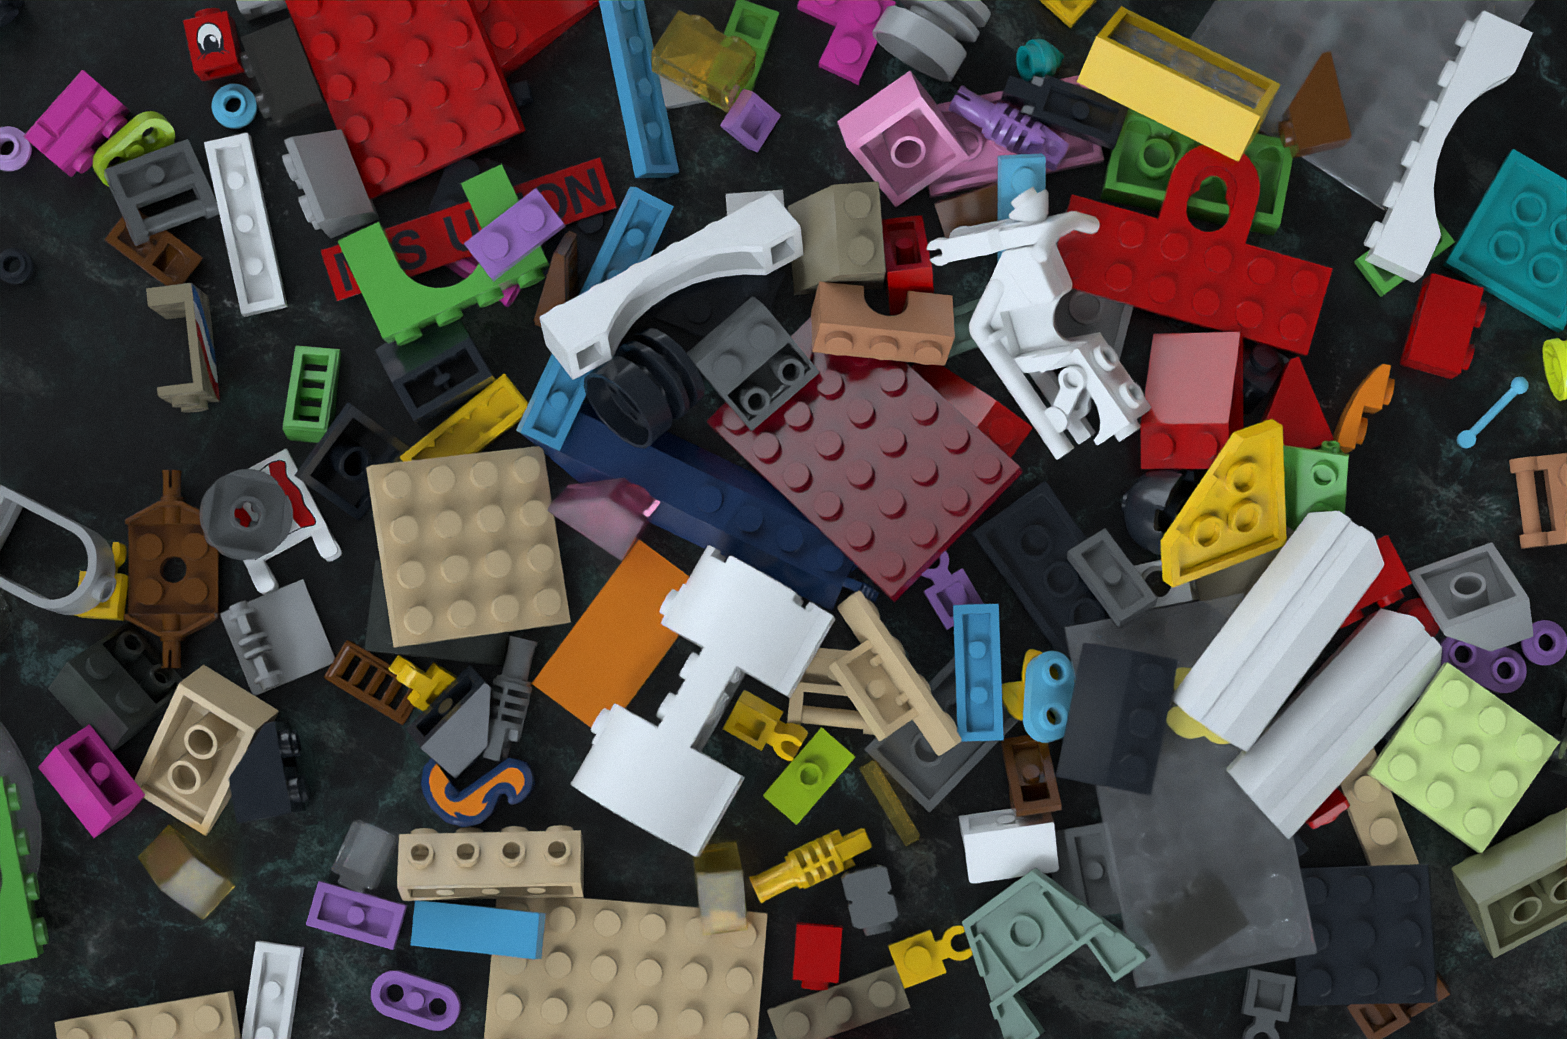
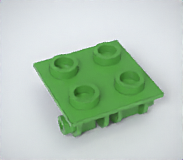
(1314, 481)

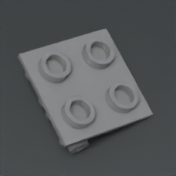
(278, 637)

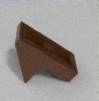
(1030, 776)

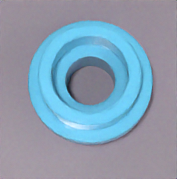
(243, 115)

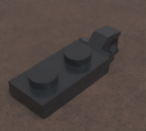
(1068, 108)

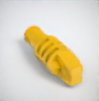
(811, 863)

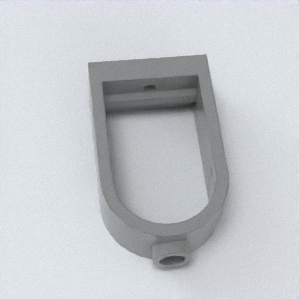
(99, 578)

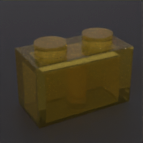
(704, 60)

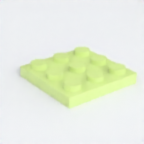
(1463, 757)

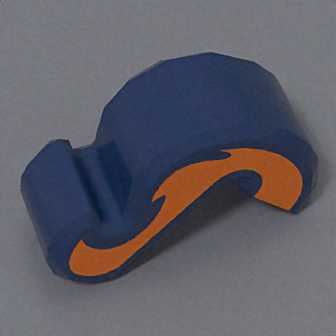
(479, 799)

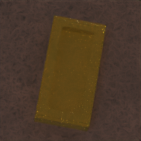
(889, 802)

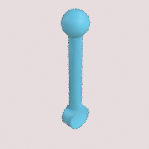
(1468, 437)

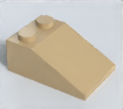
(200, 746)

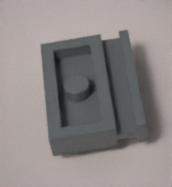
(1086, 867)

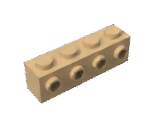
(491, 864)

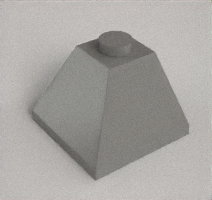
(1475, 598)

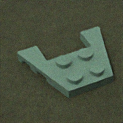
(1030, 932)

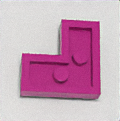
(852, 39)

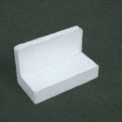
(1008, 845)

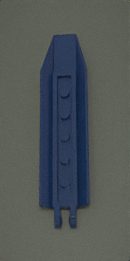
(713, 506)

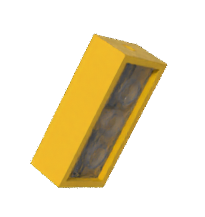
(1178, 83)

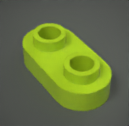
(130, 143)

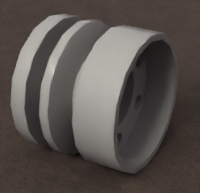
(928, 33)

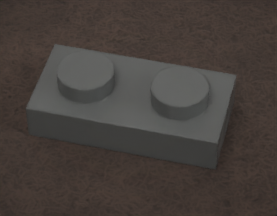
(1112, 578)

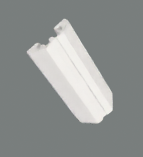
(1280, 627)
(1337, 717)

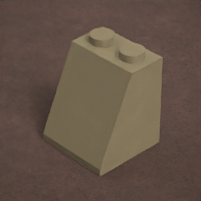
(840, 238)

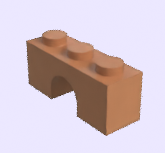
(850, 328)

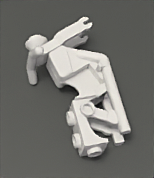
(1019, 330)

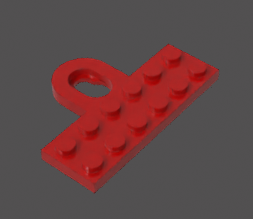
(1196, 273)

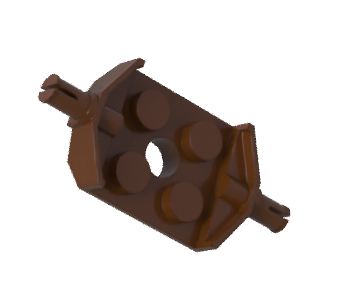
(162, 607)

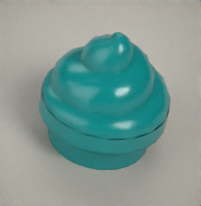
(1038, 59)

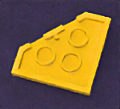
(1233, 510)

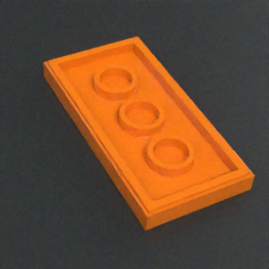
(615, 639)

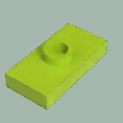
(809, 776)

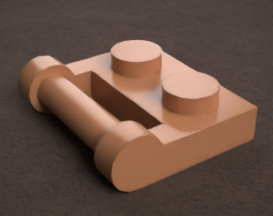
(1556, 489)

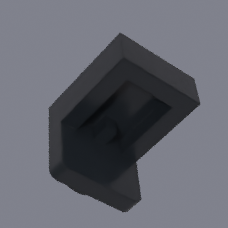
(1260, 370)

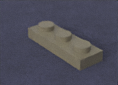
(841, 1006)

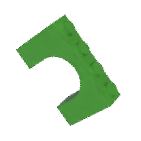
(406, 306)
(20, 929)

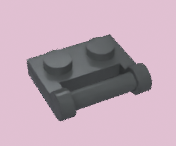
(157, 178)

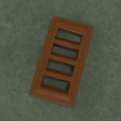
(562, 277)
(342, 662)

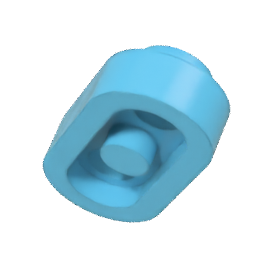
(1046, 694)

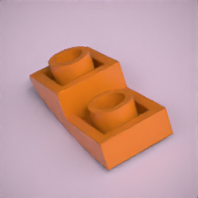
(1367, 398)

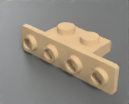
(884, 681)

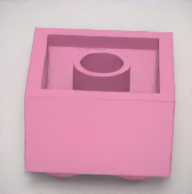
(902, 139)

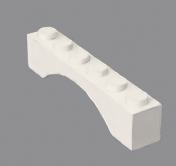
(1410, 226)
(745, 242)

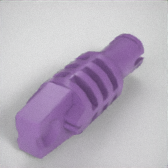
(1009, 127)

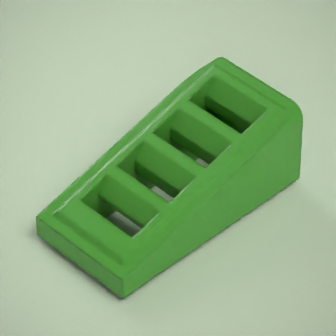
(306, 430)

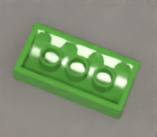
(1148, 153)

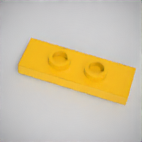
(474, 424)

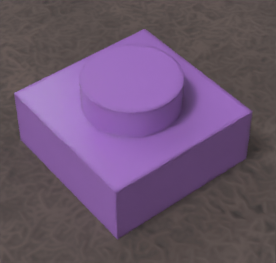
(750, 120)

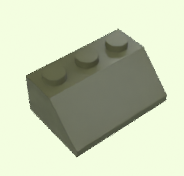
(1517, 885)

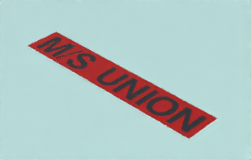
(441, 235)

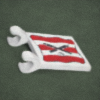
(306, 520)

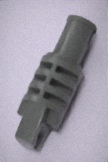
(510, 699)

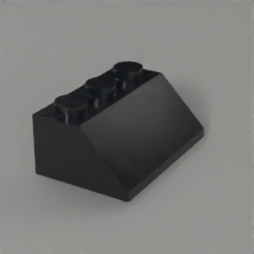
(1117, 718)

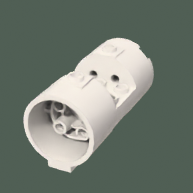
(660, 772)

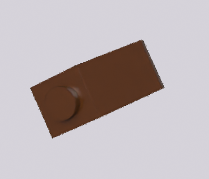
(1316, 114)

